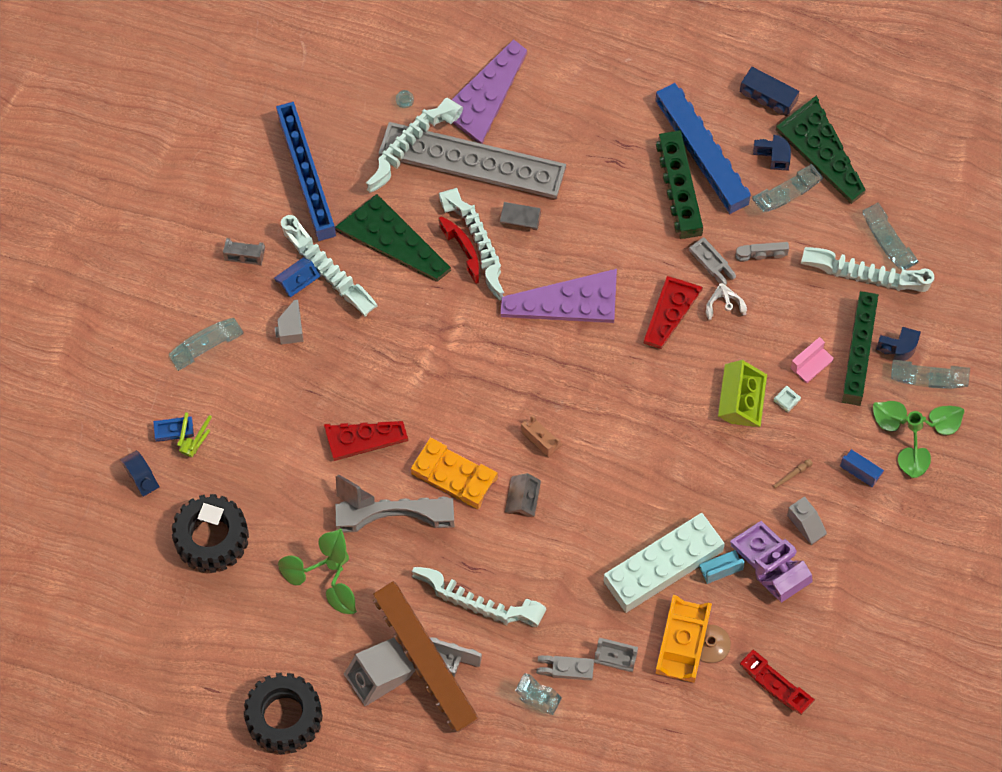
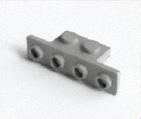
(454, 654)

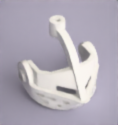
(723, 291)

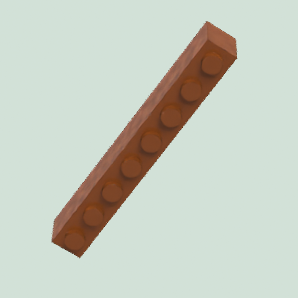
(426, 657)

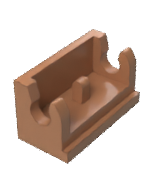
(540, 436)

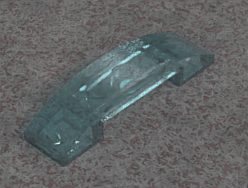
(789, 190)
(887, 238)
(203, 341)
(930, 376)

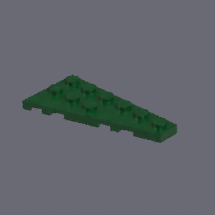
(819, 144)
(390, 235)

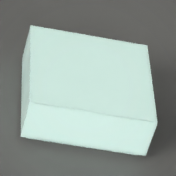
(787, 399)

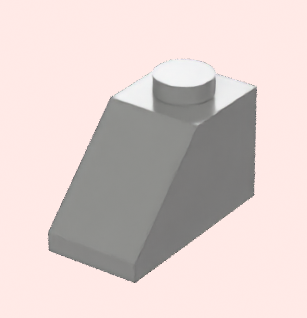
(289, 325)
(807, 520)

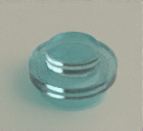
(404, 99)

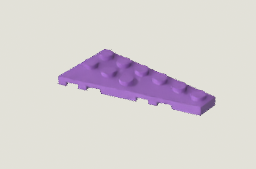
(487, 91)
(578, 299)

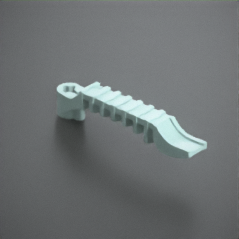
(446, 111)
(452, 201)
(908, 279)
(344, 285)
(529, 613)

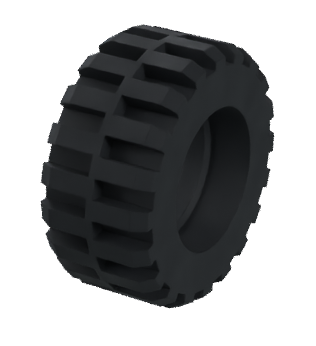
(218, 555)
(278, 688)

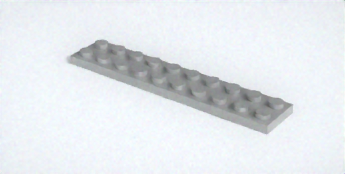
(480, 162)

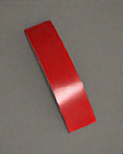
(450, 231)
(775, 683)

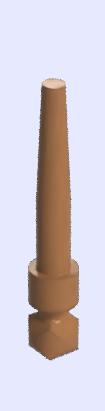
(800, 468)

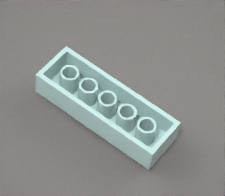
(663, 562)

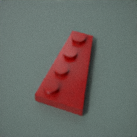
(672, 306)
(361, 438)

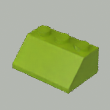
(742, 394)

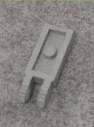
(761, 251)
(711, 260)
(567, 667)

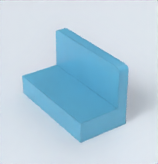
(721, 566)

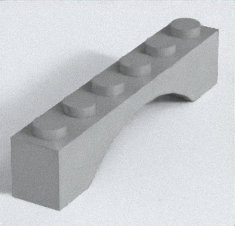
(435, 512)

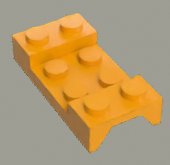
(453, 473)
(683, 639)

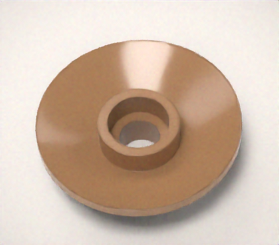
(719, 650)

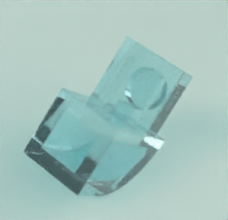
(538, 696)

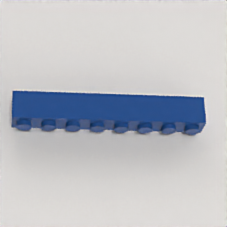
(703, 148)
(306, 171)

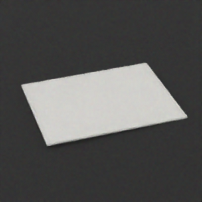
(210, 513)

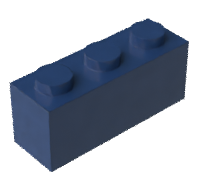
(769, 91)

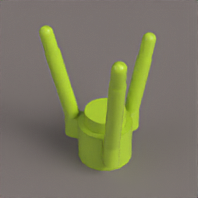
(191, 446)

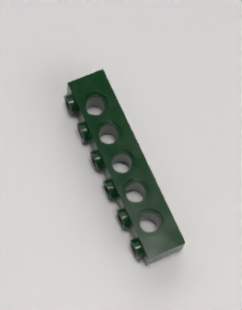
(685, 227)
(860, 348)

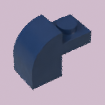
(778, 150)
(902, 348)
(140, 473)

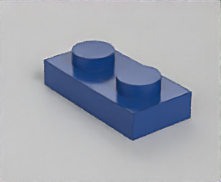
(171, 429)

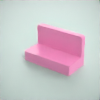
(811, 361)

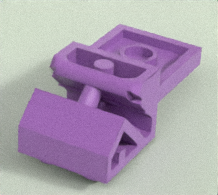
(772, 561)

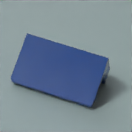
(297, 276)
(861, 468)

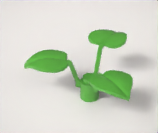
(893, 413)
(331, 545)

